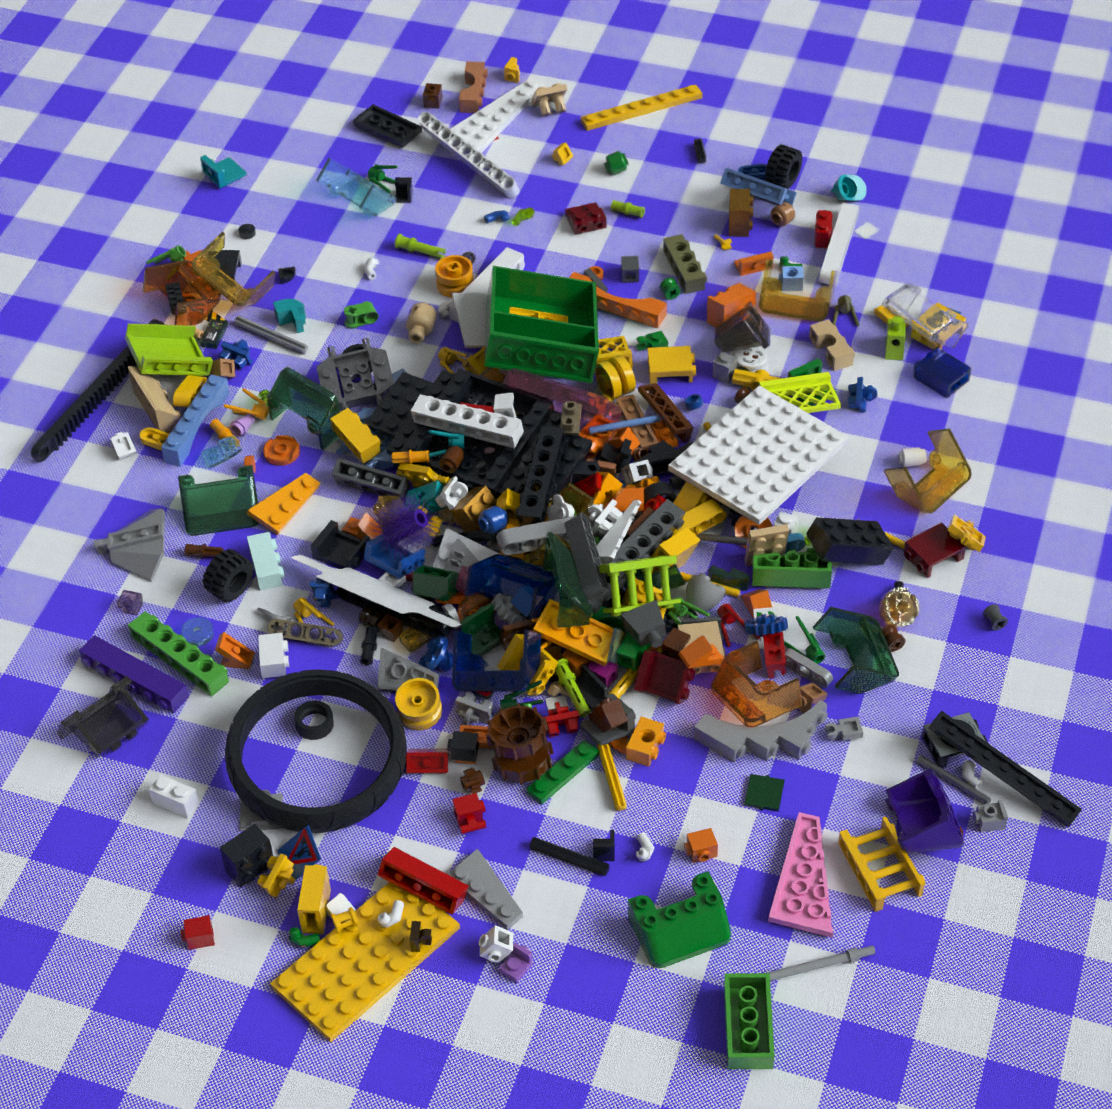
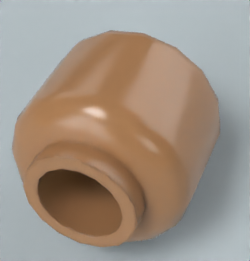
(782, 214)

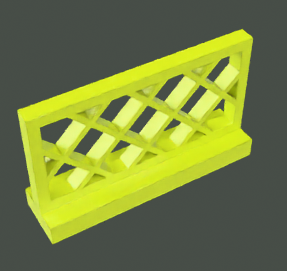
(800, 386)

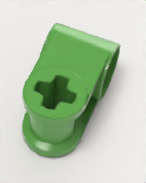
(361, 314)

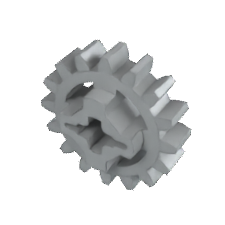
(506, 610)

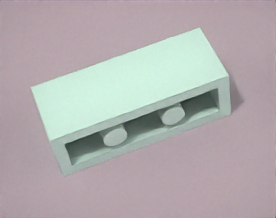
(265, 560)

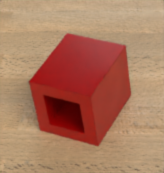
(198, 932)

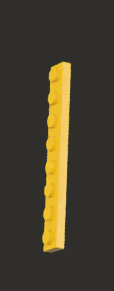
(641, 107)

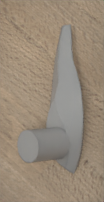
(271, 616)

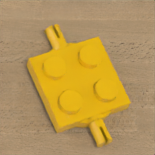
(420, 475)
(967, 533)

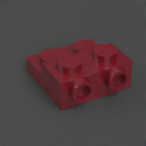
(586, 218)

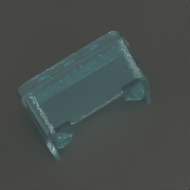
(355, 188)

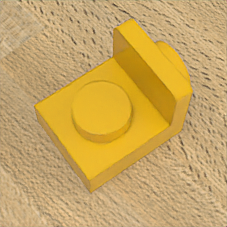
(512, 71)

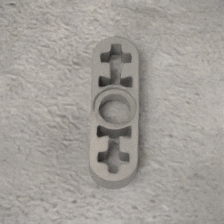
(807, 668)

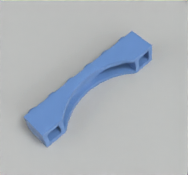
(180, 440)

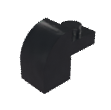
(620, 456)

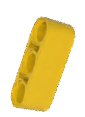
(188, 390)

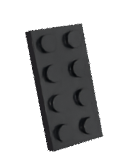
(387, 126)

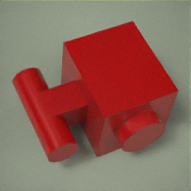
(469, 813)

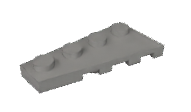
(487, 890)

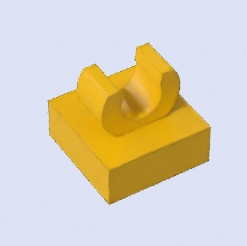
(562, 154)

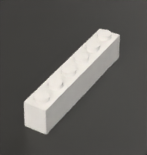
(508, 258)

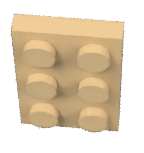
(766, 541)

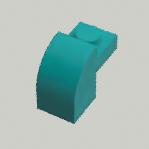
(290, 311)

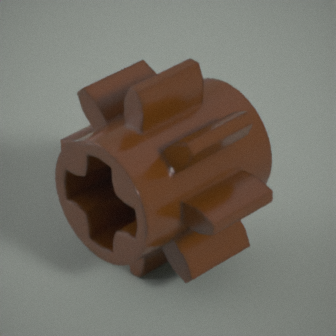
(472, 780)

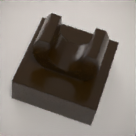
(419, 936)

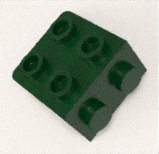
(483, 630)

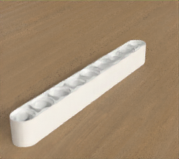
(468, 154)

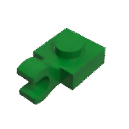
(651, 340)

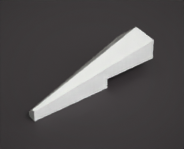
(612, 540)

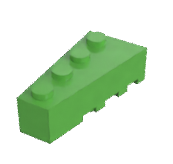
(791, 570)

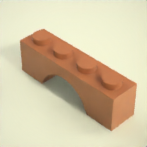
(471, 98)

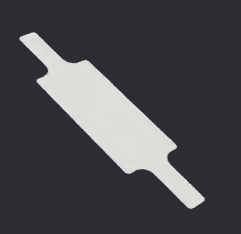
(376, 590)

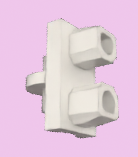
(452, 493)
(601, 516)

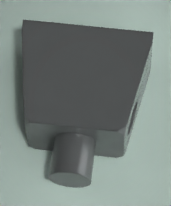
(645, 624)

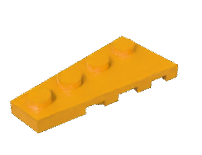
(283, 505)

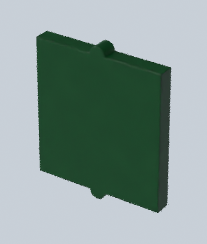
(764, 792)

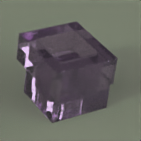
(130, 602)

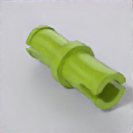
(627, 208)

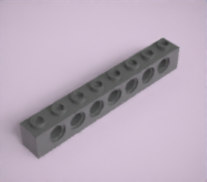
(630, 548)

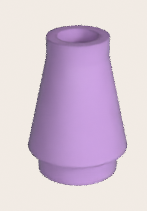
(240, 426)

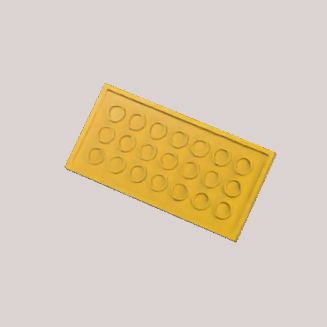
(362, 962)

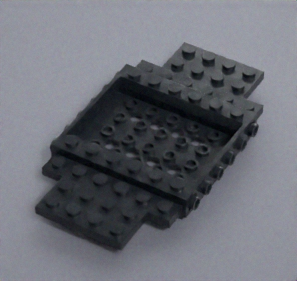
(504, 466)

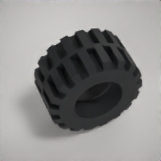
(783, 166)
(228, 575)

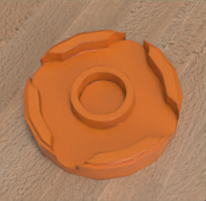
(281, 450)

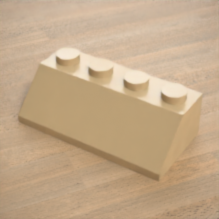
(154, 400)

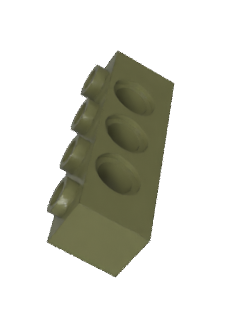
(684, 264)

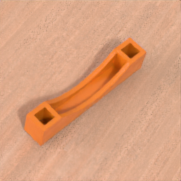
(646, 311)

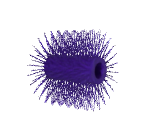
(404, 526)

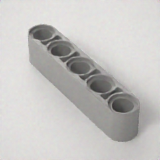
(530, 537)

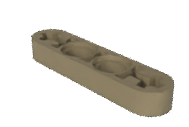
(305, 632)

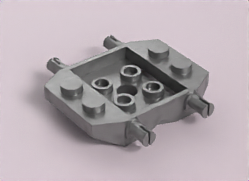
(356, 365)

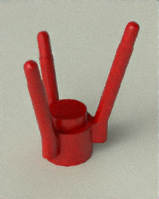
(729, 616)

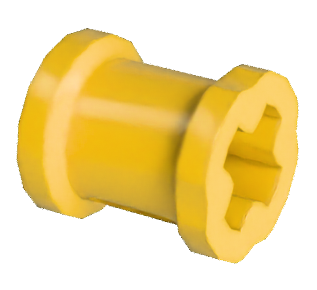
(344, 919)

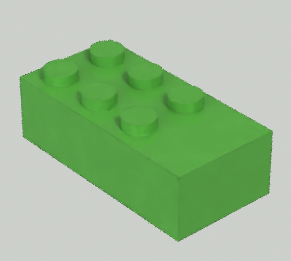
(748, 1021)

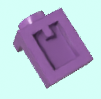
(517, 963)

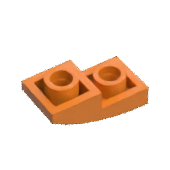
(662, 432)

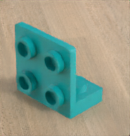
(222, 172)

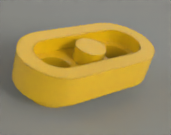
(153, 437)

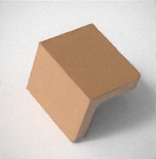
(223, 368)

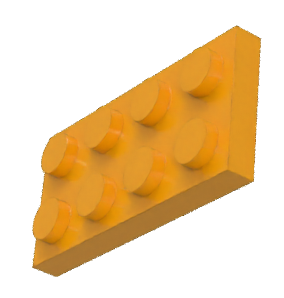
(586, 640)

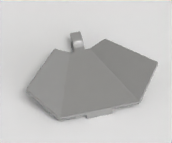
(137, 545)

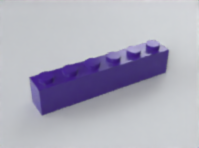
(146, 680)

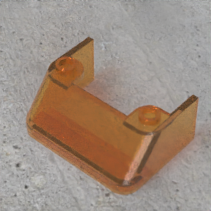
(197, 294)
(751, 701)

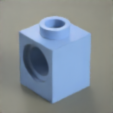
(792, 278)

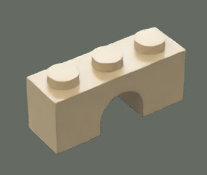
(838, 352)

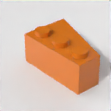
(728, 303)

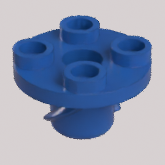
(437, 655)

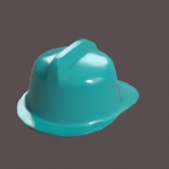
(849, 188)

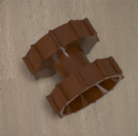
(519, 743)

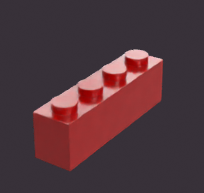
(422, 880)

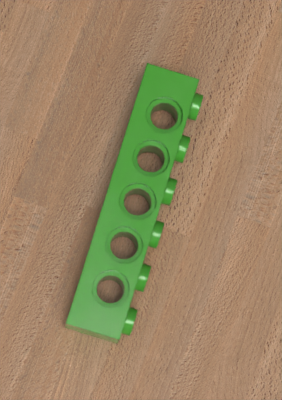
(178, 653)

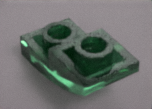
(734, 578)

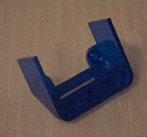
(507, 576)
(470, 672)

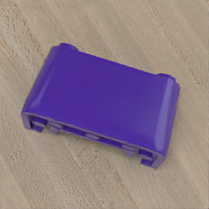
(924, 814)

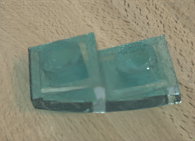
(222, 452)

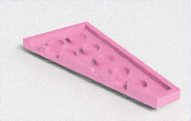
(802, 889)

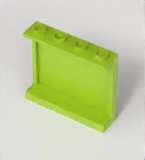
(166, 350)

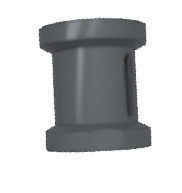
(995, 617)

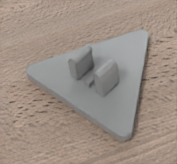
(459, 557)

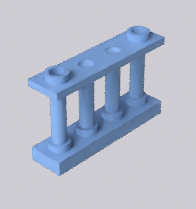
(758, 187)

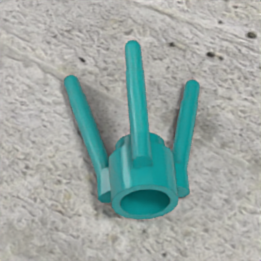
(455, 439)

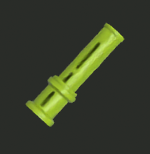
(412, 245)
(568, 681)

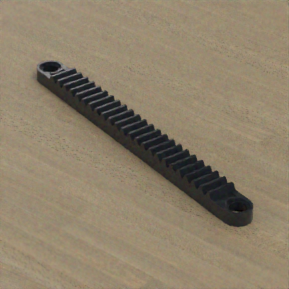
(85, 404)

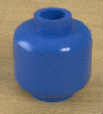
(493, 519)

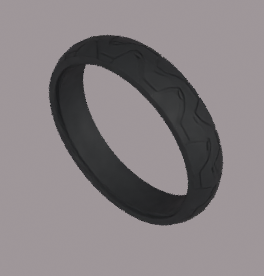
(310, 684)

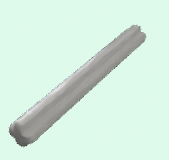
(271, 334)

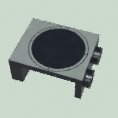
(941, 749)

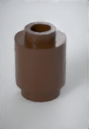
(451, 459)

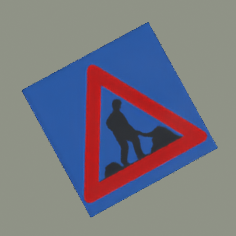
(301, 851)

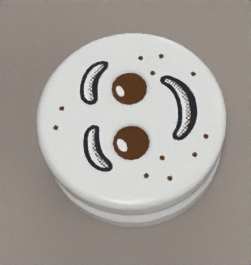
(751, 359)

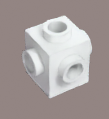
(496, 944)

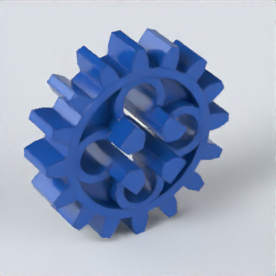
(766, 625)

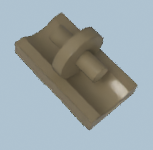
(571, 417)

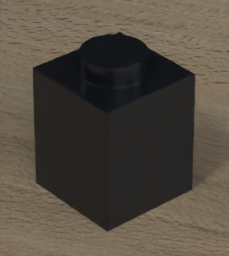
(464, 746)

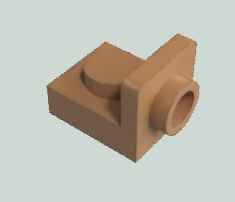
(811, 695)

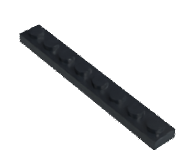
(1005, 769)

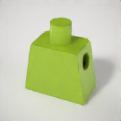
(895, 330)

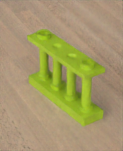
(629, 568)

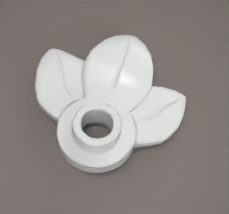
(559, 509)

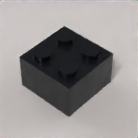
(246, 855)

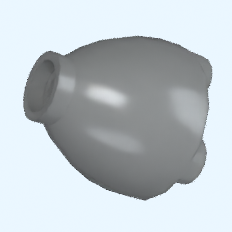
(703, 593)

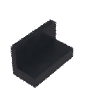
(591, 687)

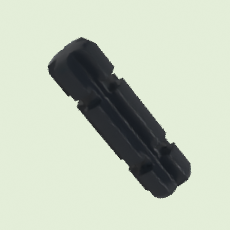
(700, 151)

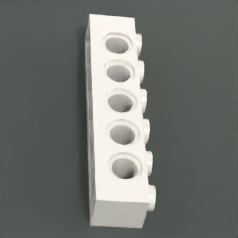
(467, 421)

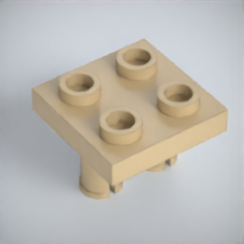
(547, 95)

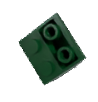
(435, 583)

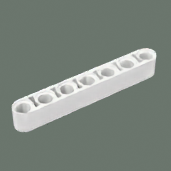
(839, 242)

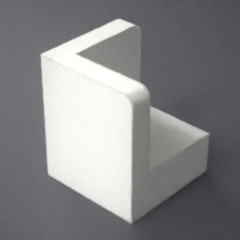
(504, 404)

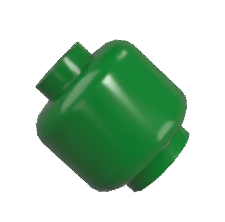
(616, 162)

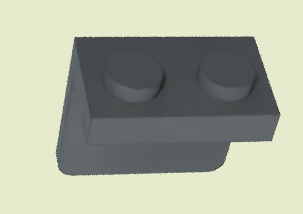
(622, 731)

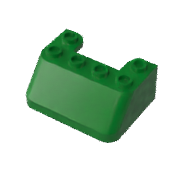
(683, 927)

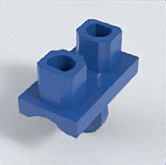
(238, 351)
(860, 395)
(323, 592)

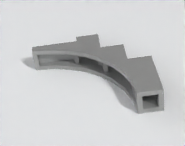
(764, 741)

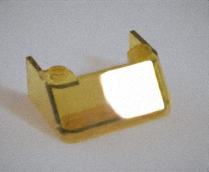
(208, 268)
(779, 303)
(945, 479)

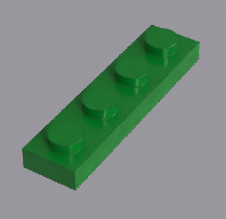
(563, 772)

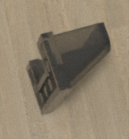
(743, 331)
(106, 721)

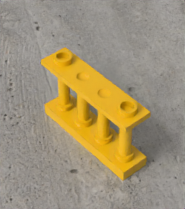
(866, 877)

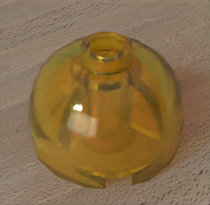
(899, 607)

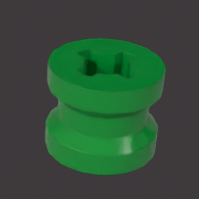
(670, 288)

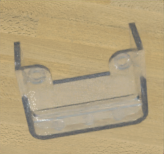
(925, 316)

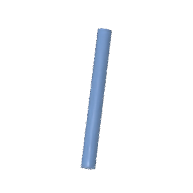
(616, 425)

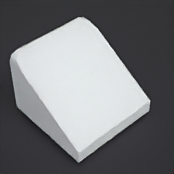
(338, 905)

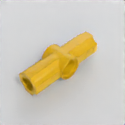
(751, 379)

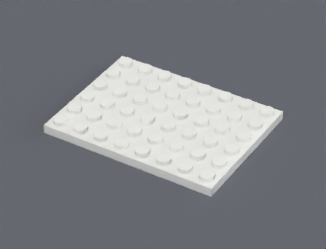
(758, 454)

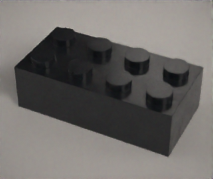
(849, 541)

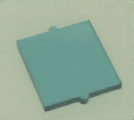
(617, 639)

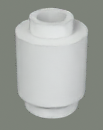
(912, 457)

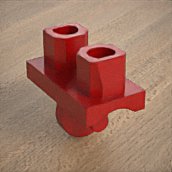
(561, 716)

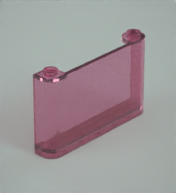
(562, 392)

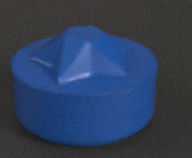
(693, 402)

